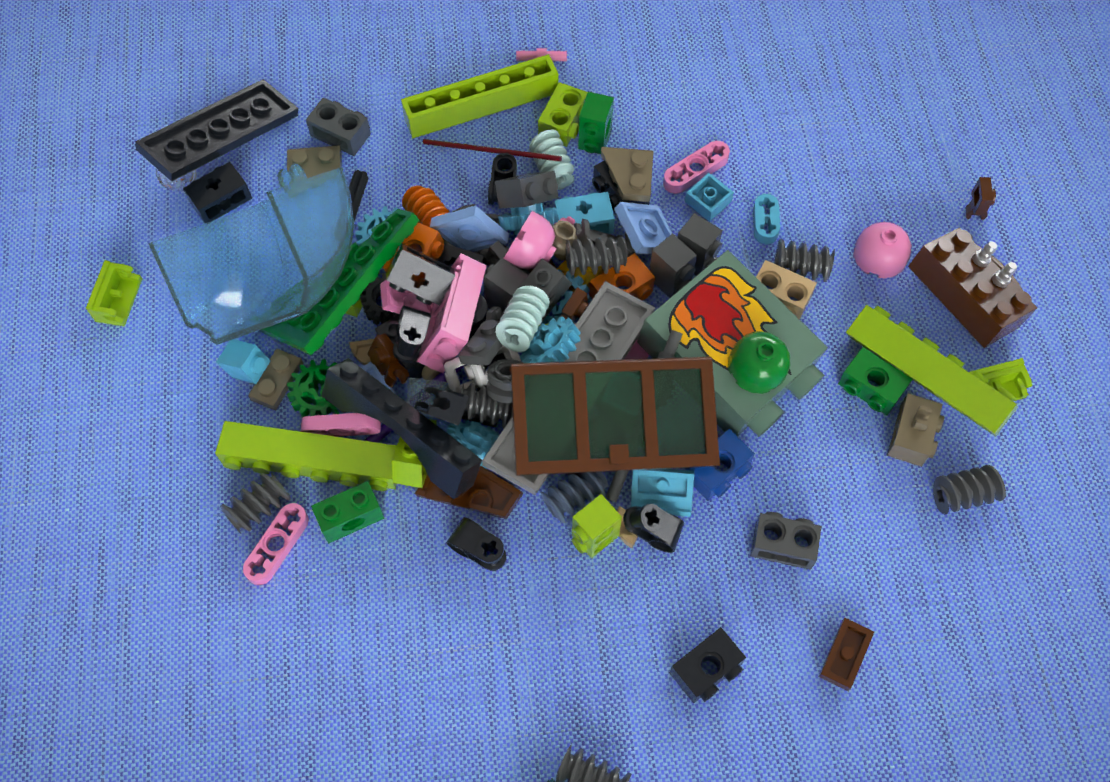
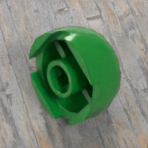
(759, 362)

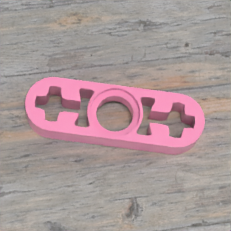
(702, 157)
(341, 424)
(273, 530)

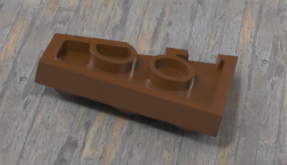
(487, 495)

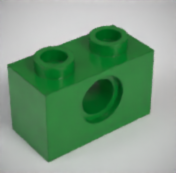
(595, 122)
(890, 381)
(347, 512)

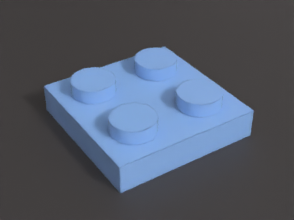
(643, 225)
(469, 229)

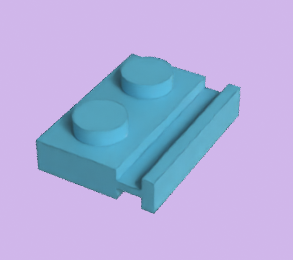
(665, 488)

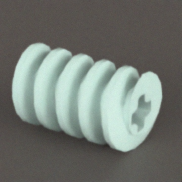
(549, 143)
(522, 318)

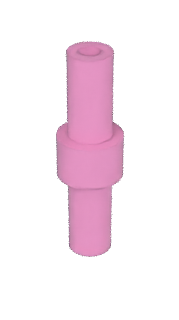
(528, 55)

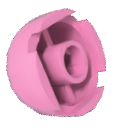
(532, 243)
(883, 249)

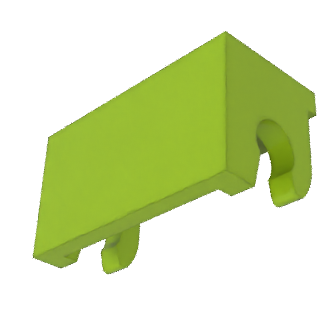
(113, 294)
(1009, 376)

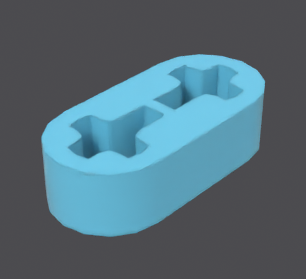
(761, 218)

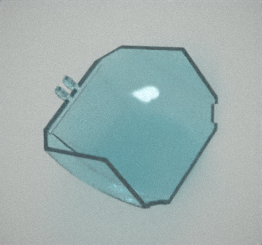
(263, 259)

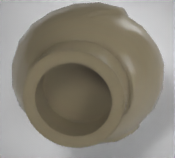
(563, 231)

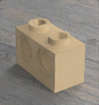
(786, 285)

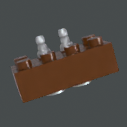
(973, 285)

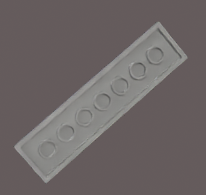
(607, 333)

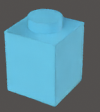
(243, 361)

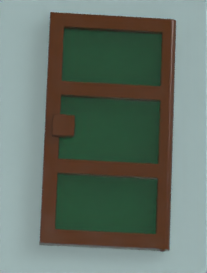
(614, 415)

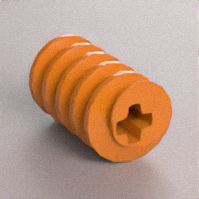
(423, 204)

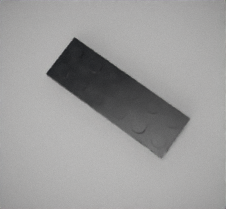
(216, 129)

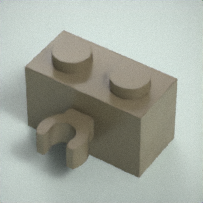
(915, 430)

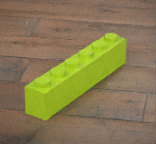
(480, 96)
(932, 370)
(306, 455)

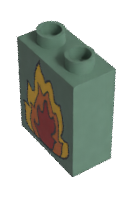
(713, 316)

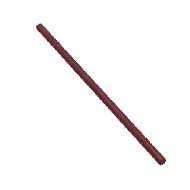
(492, 150)

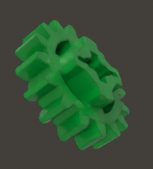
(305, 390)

